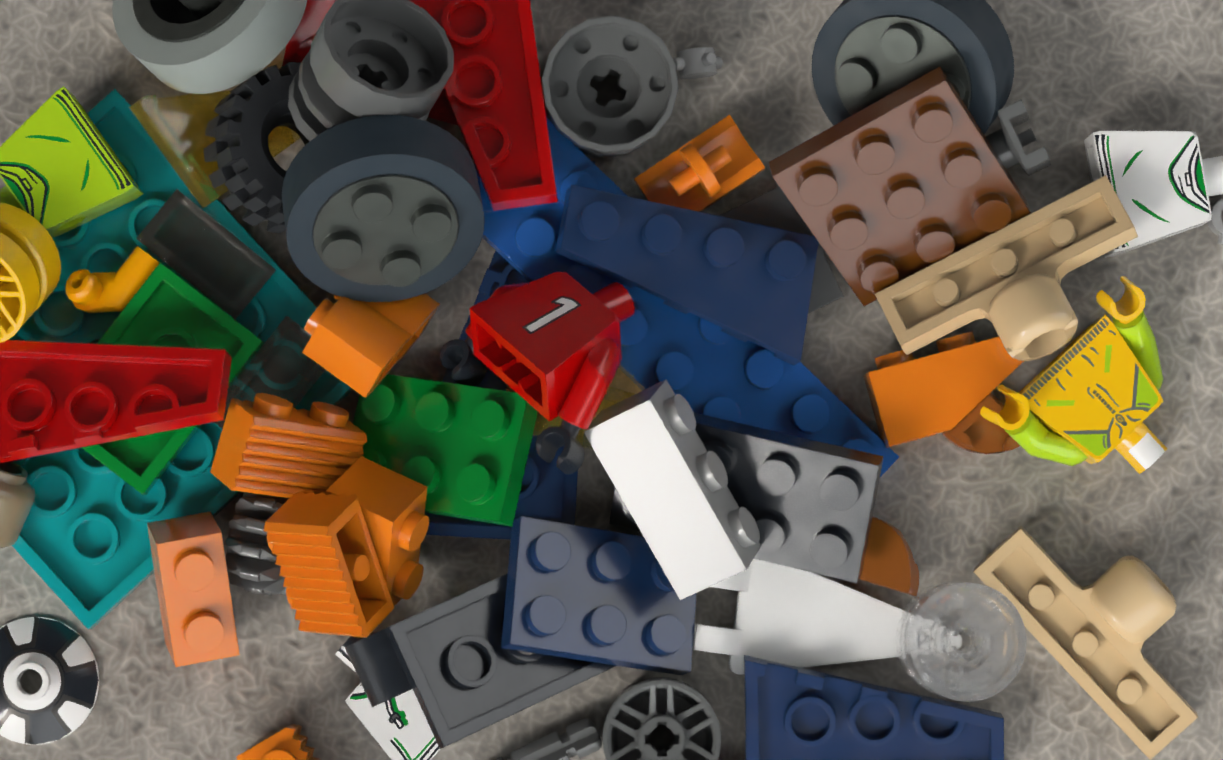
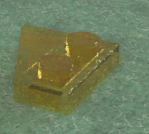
(179, 130)

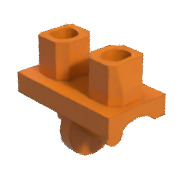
(702, 169)

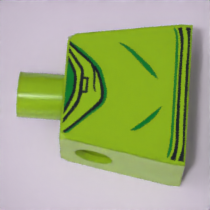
(63, 167)

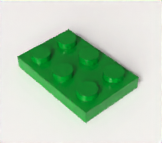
(168, 315)
(454, 440)

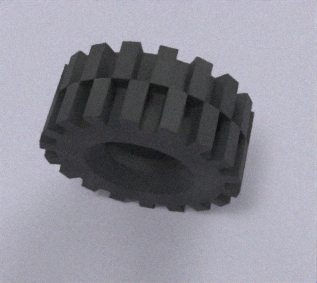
(243, 146)

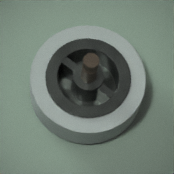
(206, 42)

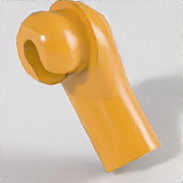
(110, 290)

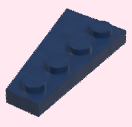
(831, 717)

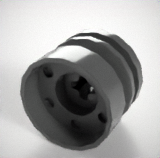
(370, 63)
(645, 78)

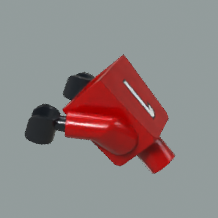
(552, 348)

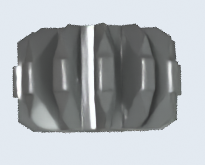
(248, 553)

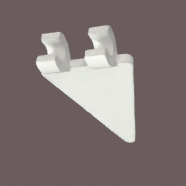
(801, 621)

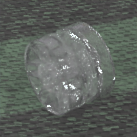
(976, 670)

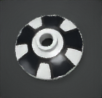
(67, 675)

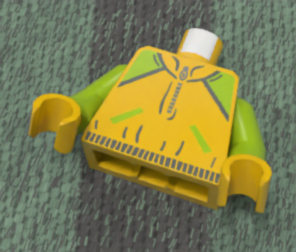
(1093, 392)

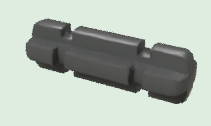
(579, 739)

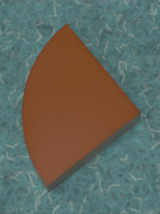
(980, 434)
(889, 559)

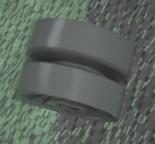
(657, 703)

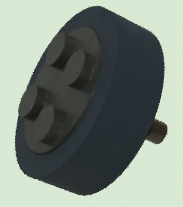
(886, 44)
(382, 208)

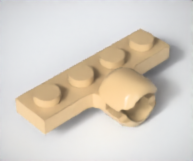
(1012, 277)
(1097, 633)

